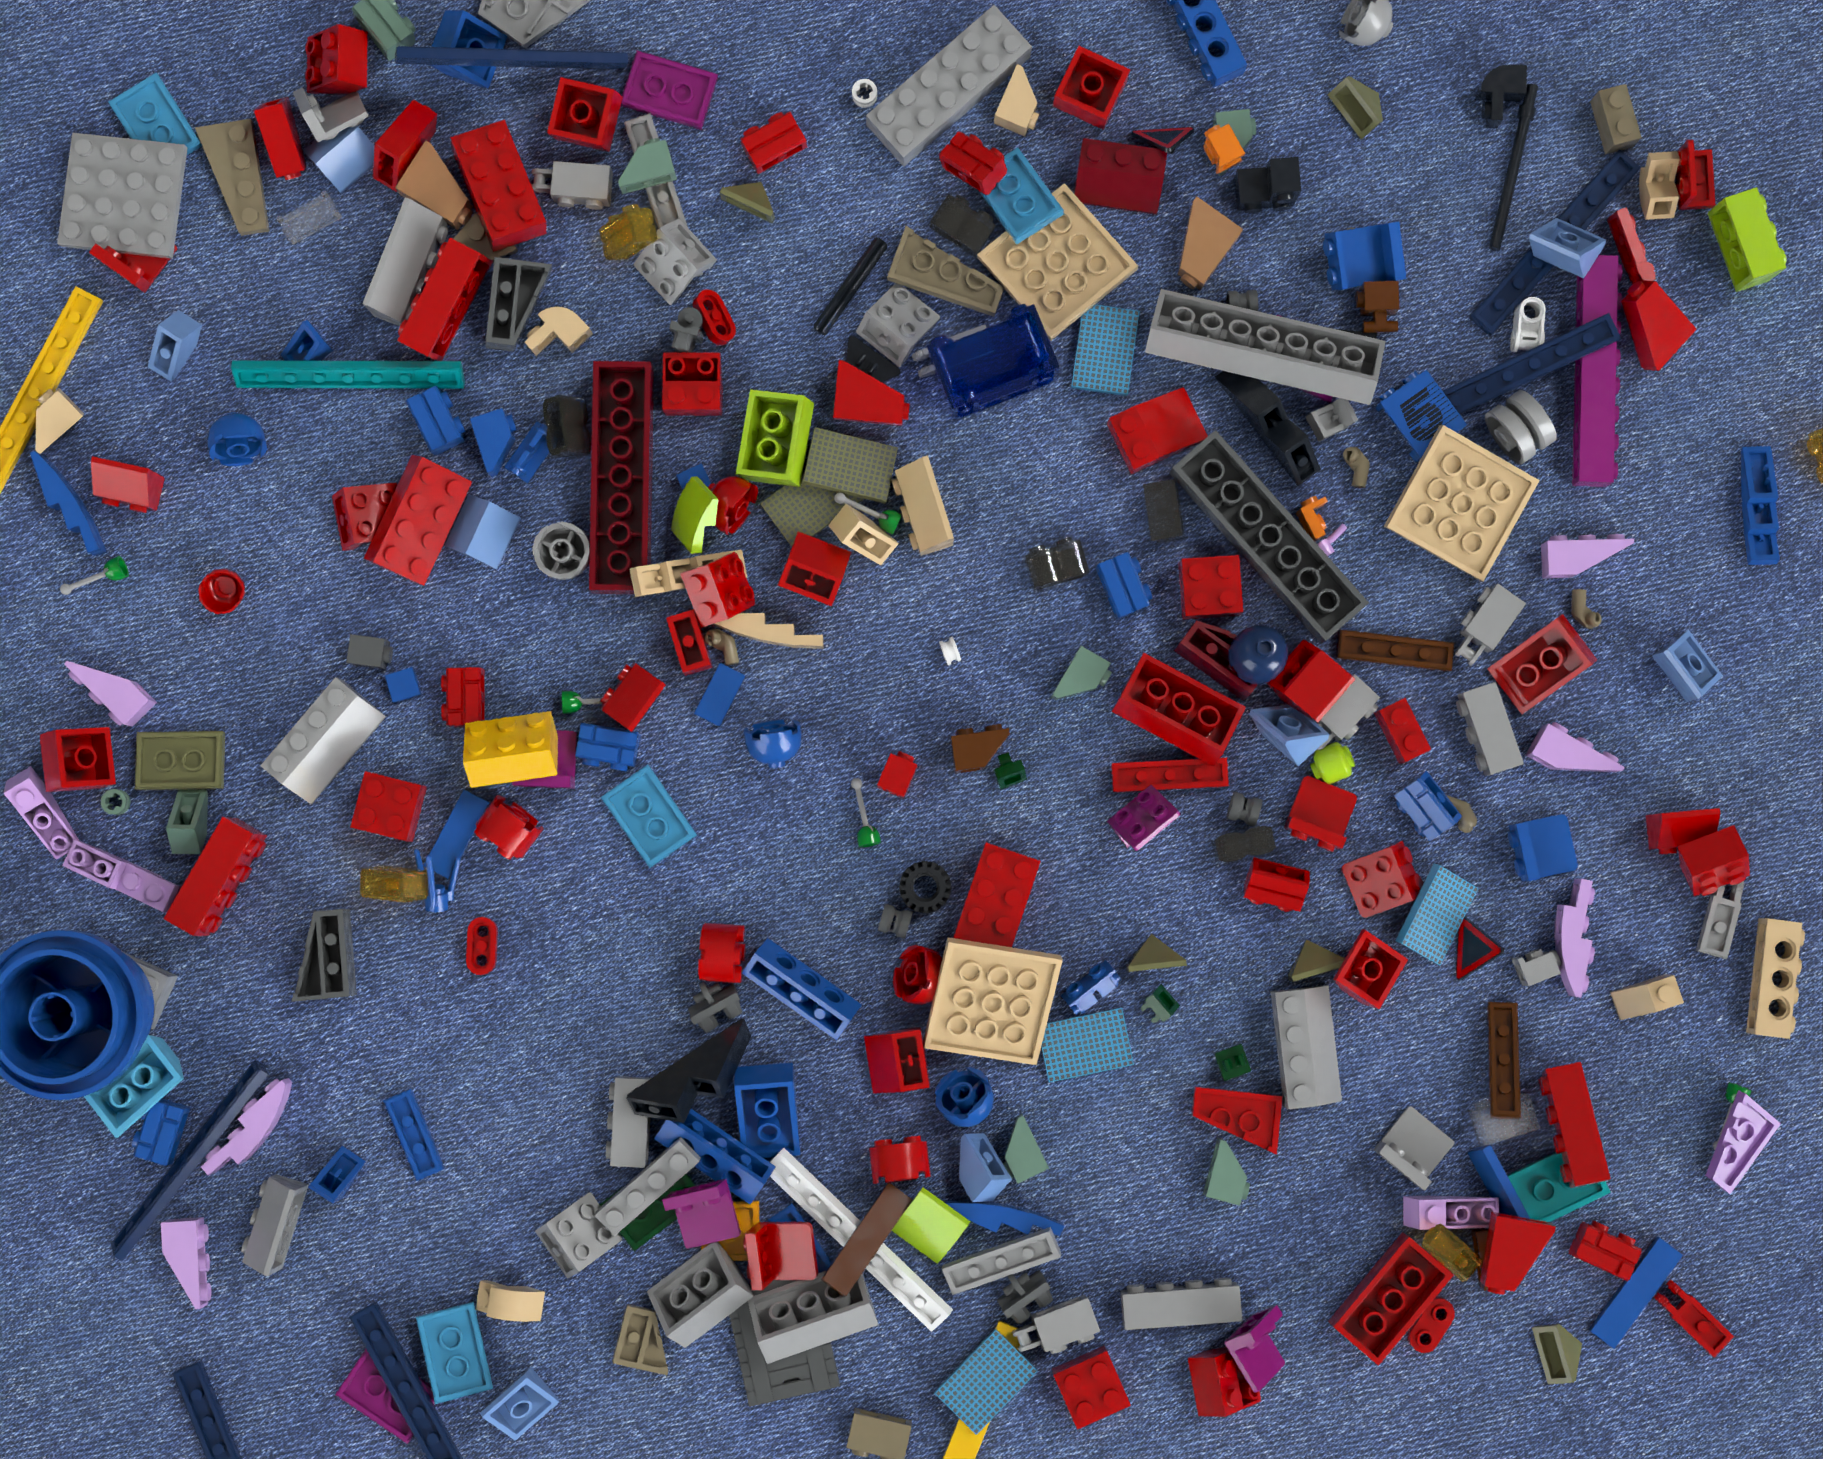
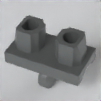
(687, 330)
(711, 1001)
(1022, 1292)

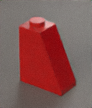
(281, 138)
(402, 142)
(1655, 324)
(867, 399)
(1512, 1249)

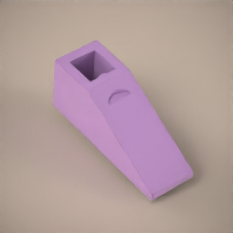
(1570, 557)
(123, 697)
(1562, 752)
(40, 811)
(1450, 1211)
(185, 1251)

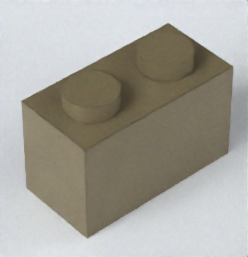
(1615, 119)
(878, 1435)

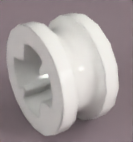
(864, 103)
(950, 651)

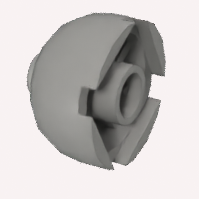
(1366, 21)
(561, 551)

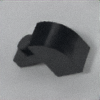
(1501, 85)

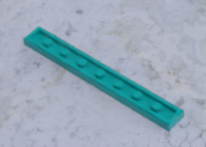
(348, 374)

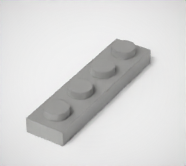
(647, 1186)
(1001, 1261)

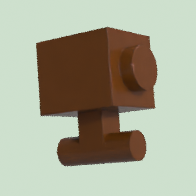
(1378, 300)

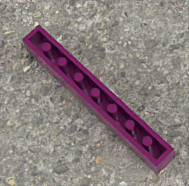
(1596, 380)

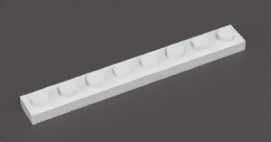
(842, 1223)

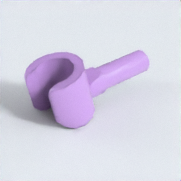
(1325, 544)

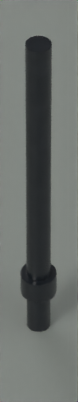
(1525, 114)

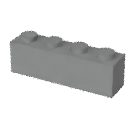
(1181, 1305)

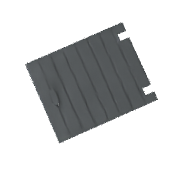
(802, 1373)

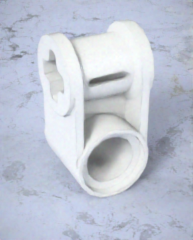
(1526, 331)

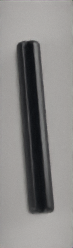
(850, 286)

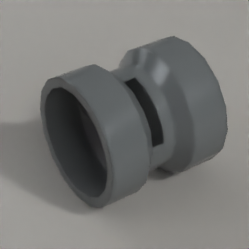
(1245, 300)
(1244, 809)
(901, 923)

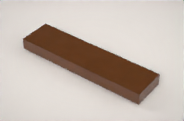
(1395, 650)
(1503, 1060)
(866, 1239)

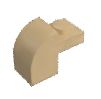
(1657, 185)
(558, 323)
(510, 1302)

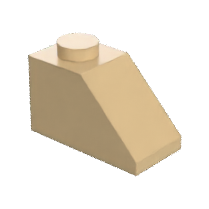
(1017, 105)
(54, 417)
(862, 534)
(1647, 997)

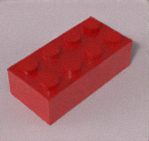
(498, 185)
(444, 299)
(418, 519)
(1179, 709)
(216, 877)
(997, 897)
(1574, 1124)
(1390, 1298)

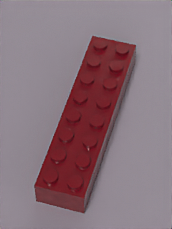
(620, 473)

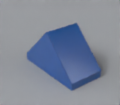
(306, 345)
(337, 1175)

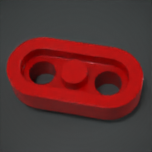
(715, 317)
(481, 945)
(1431, 1325)

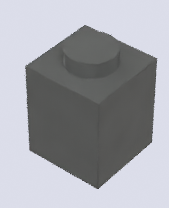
(369, 652)

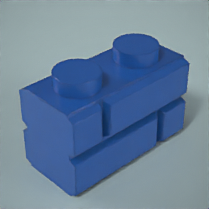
(435, 420)
(1123, 585)
(608, 746)
(1427, 806)
(161, 1132)

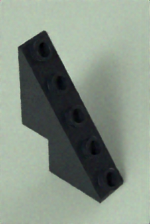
(1271, 423)
(702, 1072)

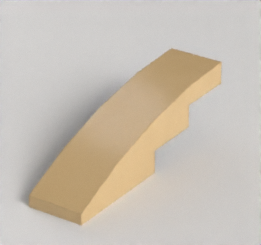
(666, 575)
(755, 627)

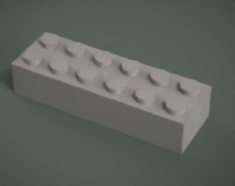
(948, 85)

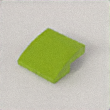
(692, 513)
(930, 1225)

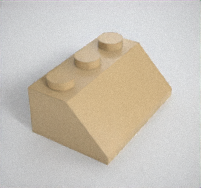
(923, 507)

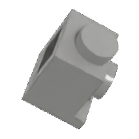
(1537, 966)

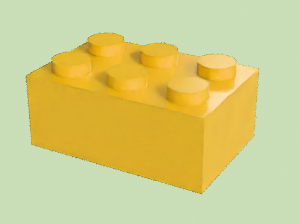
(510, 749)

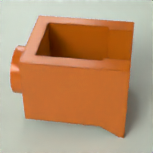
(1222, 147)

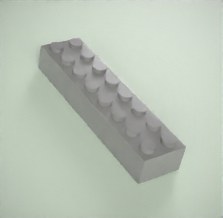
(1265, 346)

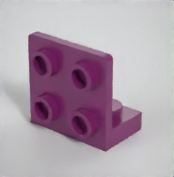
(566, 765)
(1143, 818)
(704, 1213)
(1254, 1348)

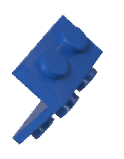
(1542, 847)

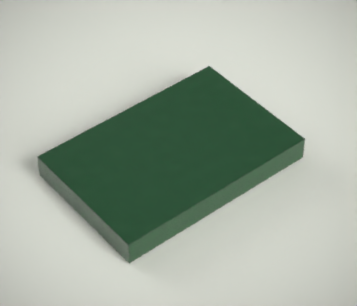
(653, 1218)

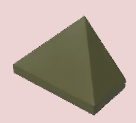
(1358, 105)
(749, 198)
(1154, 955)
(1313, 961)
(1558, 1353)

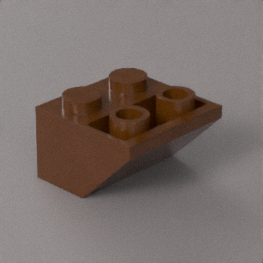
(975, 750)

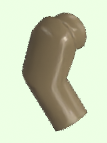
(1359, 464)
(1581, 612)
(725, 643)
(1468, 817)

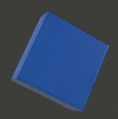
(403, 685)

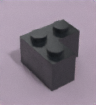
(1269, 186)

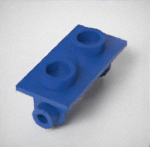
(530, 453)
(1080, 993)

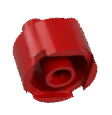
(508, 828)
(721, 952)
(900, 1160)

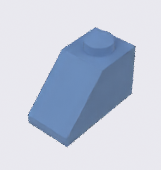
(174, 344)
(981, 1168)

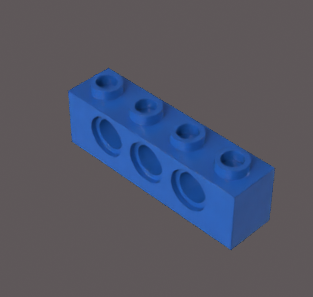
(1219, 36)
(801, 988)
(720, 1154)

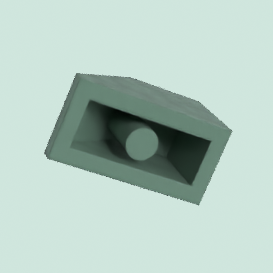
(1241, 124)
(648, 167)
(1083, 675)
(188, 822)
(1023, 1153)
(1225, 1176)

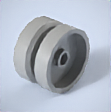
(1520, 427)

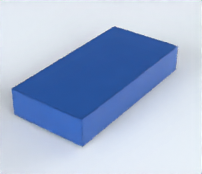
(720, 694)

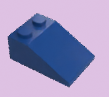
(767, 1108)

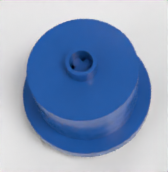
(70, 1014)

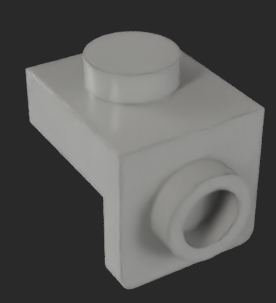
(1331, 419)

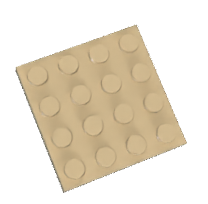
(1061, 265)
(1461, 503)
(992, 1001)

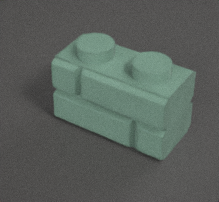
(384, 25)

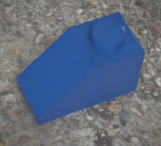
(494, 438)

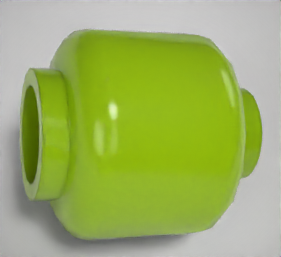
(1332, 763)

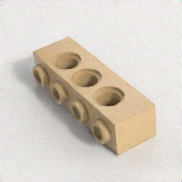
(1765, 964)

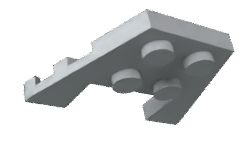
(527, 19)

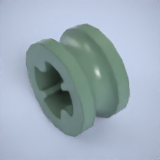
(118, 810)

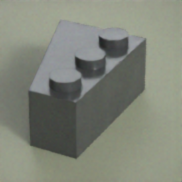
(512, 300)
(328, 958)

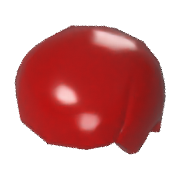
(221, 591)

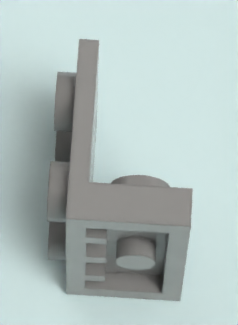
(330, 120)
(673, 260)
(897, 323)
(1414, 1147)
(577, 1236)

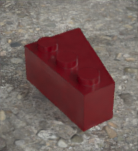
(1208, 651)

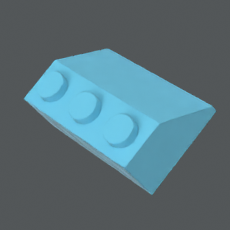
(139, 1088)

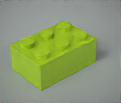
(1747, 239)
(775, 438)

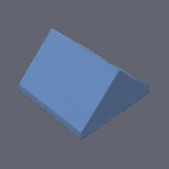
(343, 157)
(1566, 246)
(482, 531)
(1687, 666)
(1289, 731)
(520, 1405)

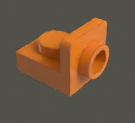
(1310, 521)

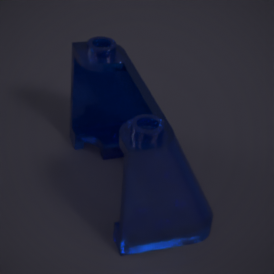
(994, 363)

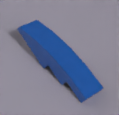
(61, 495)
(1758, 505)
(992, 1214)

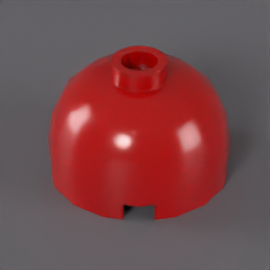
(733, 499)
(917, 975)

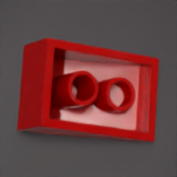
(1156, 429)
(1542, 664)

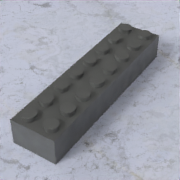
(1268, 537)

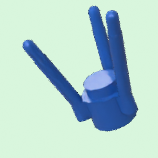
(437, 895)

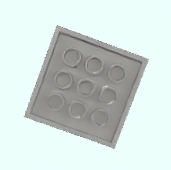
(122, 195)

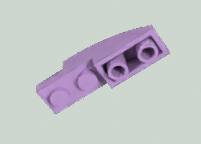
(121, 875)
(1571, 948)
(259, 1121)

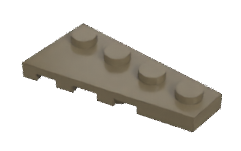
(236, 165)
(932, 271)

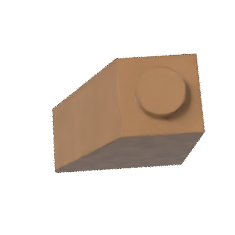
(434, 187)
(1205, 244)

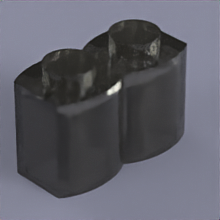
(962, 225)
(567, 426)
(1056, 564)
(1251, 842)

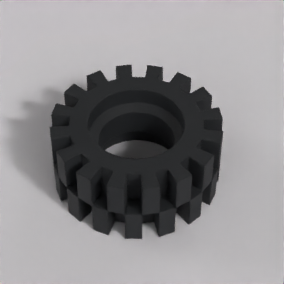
(942, 881)

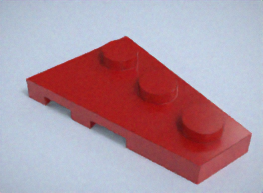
(1241, 1113)

